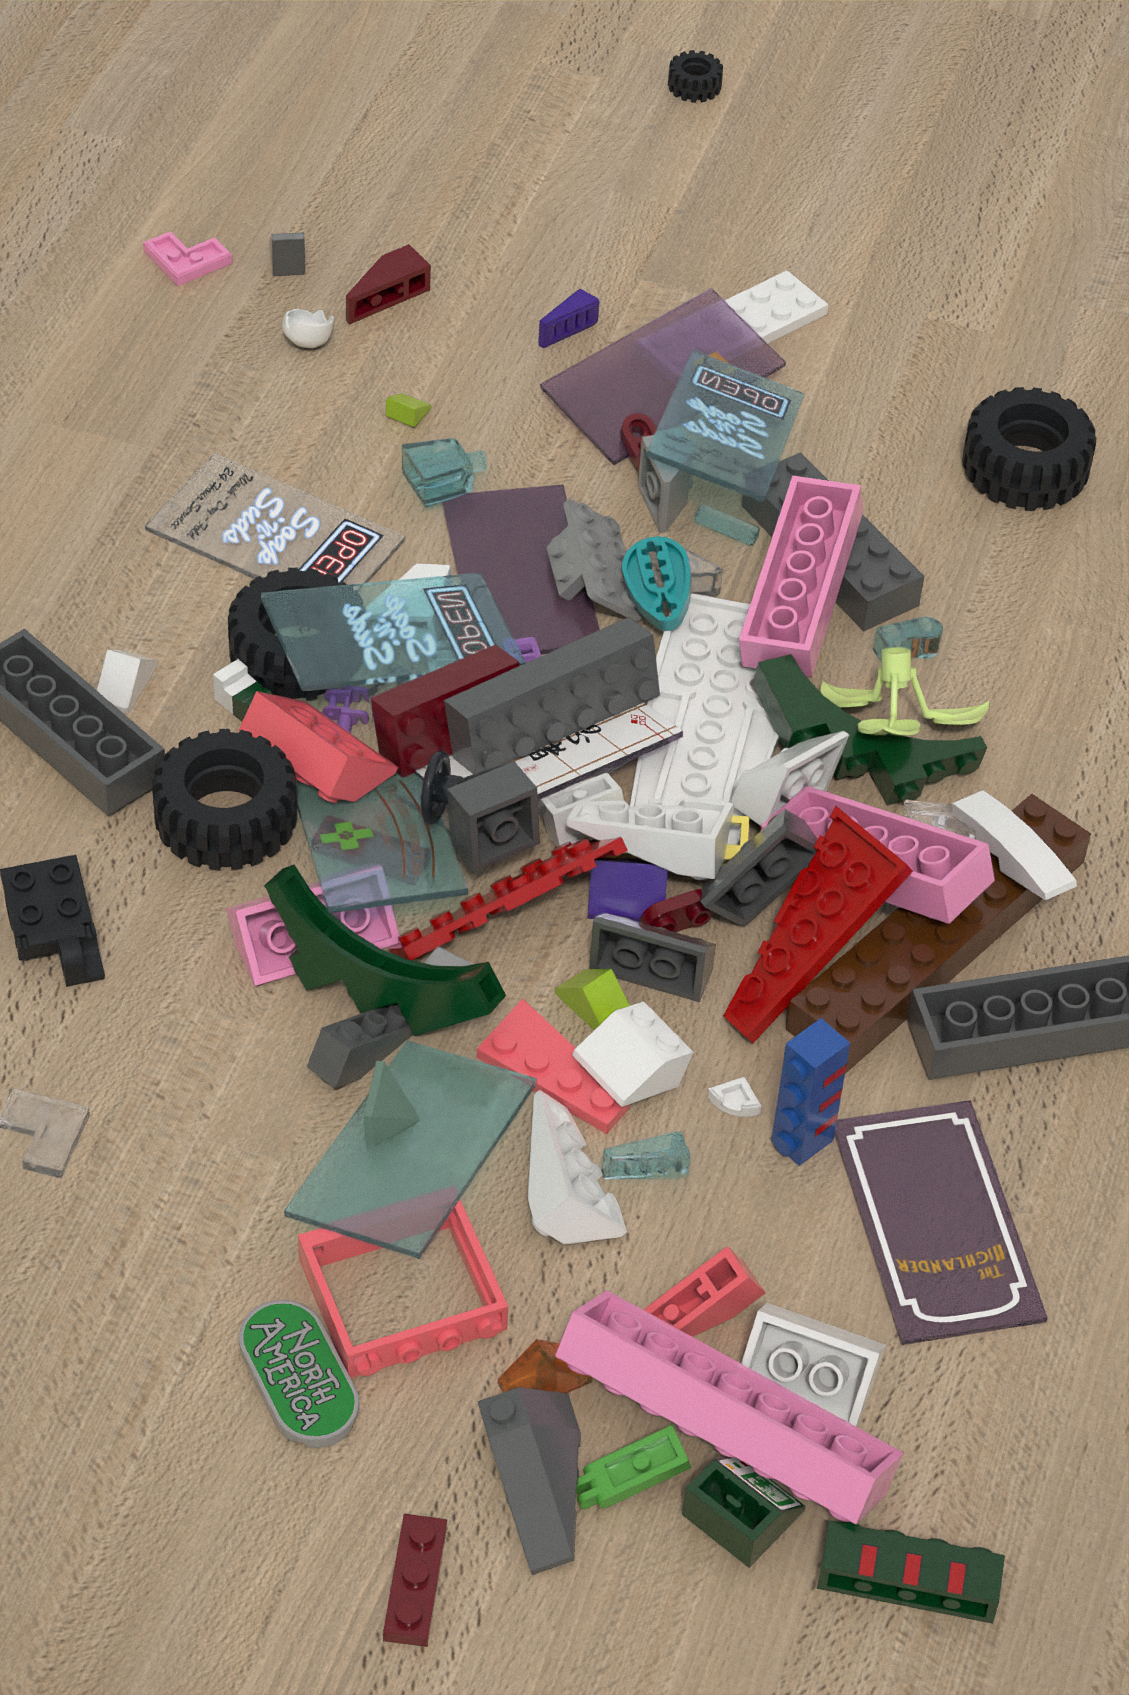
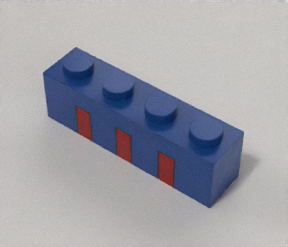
(810, 1091)

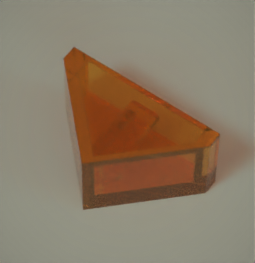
(542, 1370)

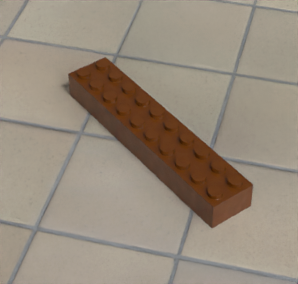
(872, 983)

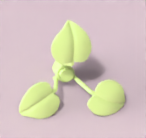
(896, 672)

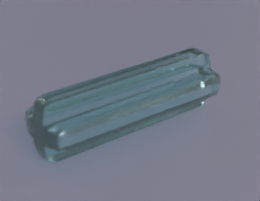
(727, 524)

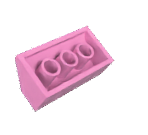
(267, 945)

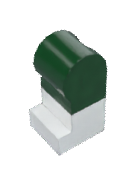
(236, 688)

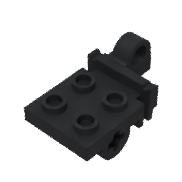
(53, 916)

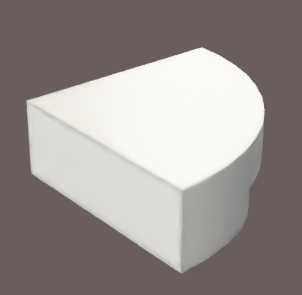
(735, 1098)

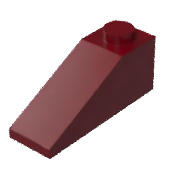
(388, 282)

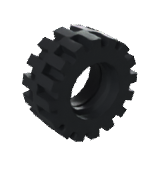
(695, 76)

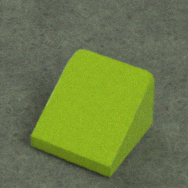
(406, 409)

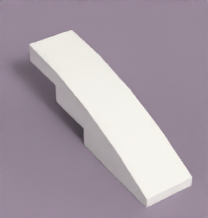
(1017, 846)

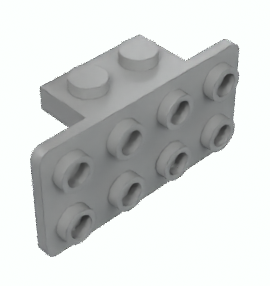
(591, 557)

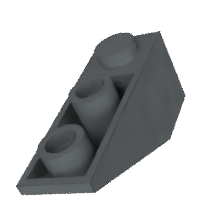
(352, 1046)

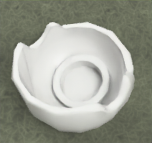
(306, 328)

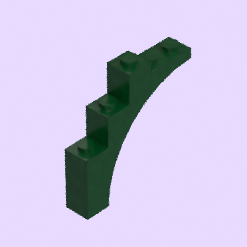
(896, 762)
(374, 978)

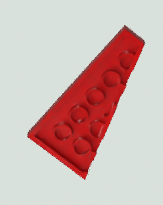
(508, 894)
(820, 914)

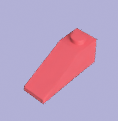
(709, 1294)

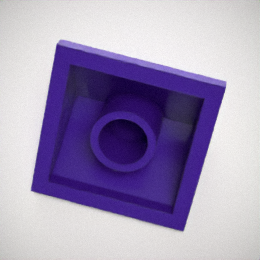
(625, 887)

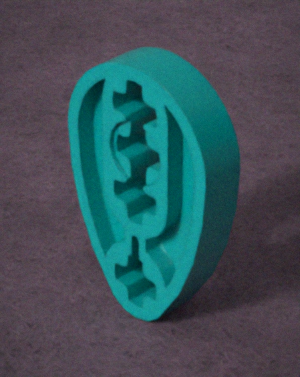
(675, 575)

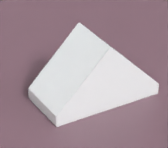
(124, 677)

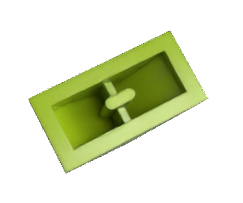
(593, 995)

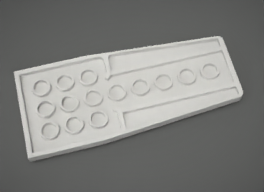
(713, 704)

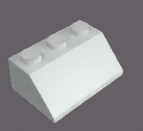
(777, 780)
(814, 1360)

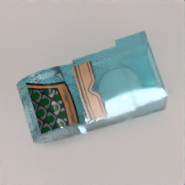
(918, 634)

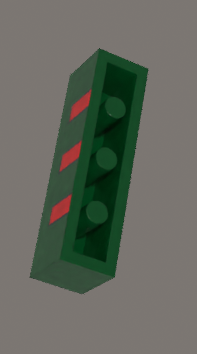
(911, 1571)

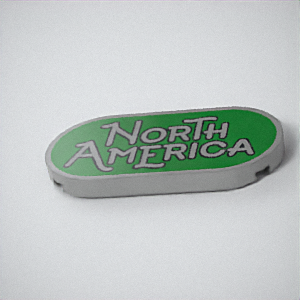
(298, 1373)

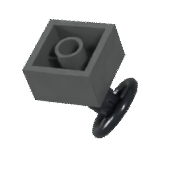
(489, 811)

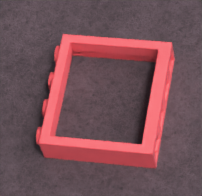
(418, 1341)

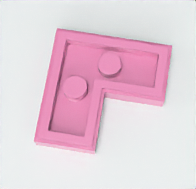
(185, 263)

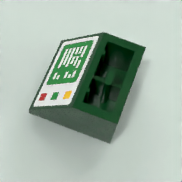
(739, 1508)

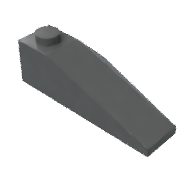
(537, 1459)

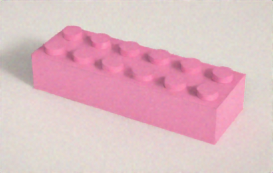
(802, 573)
(945, 865)

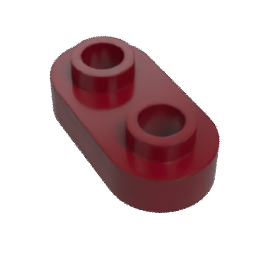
(640, 424)
(678, 912)

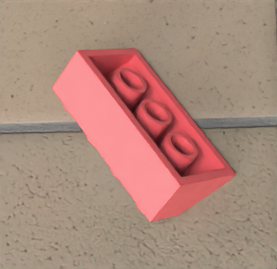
(317, 747)

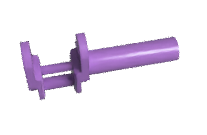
(345, 716)

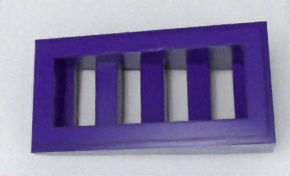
(570, 317)

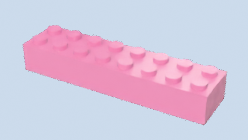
(729, 1406)

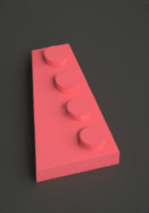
(536, 1049)

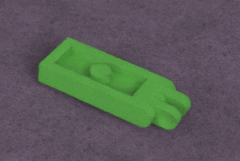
(632, 1469)

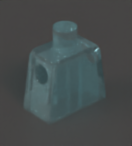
(440, 469)

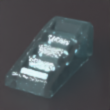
(649, 1158)

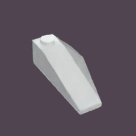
(677, 837)
(564, 1182)

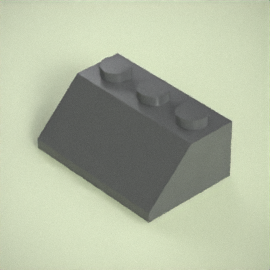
(761, 869)
(652, 956)

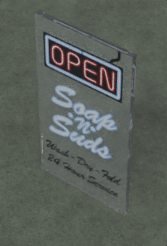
(269, 526)

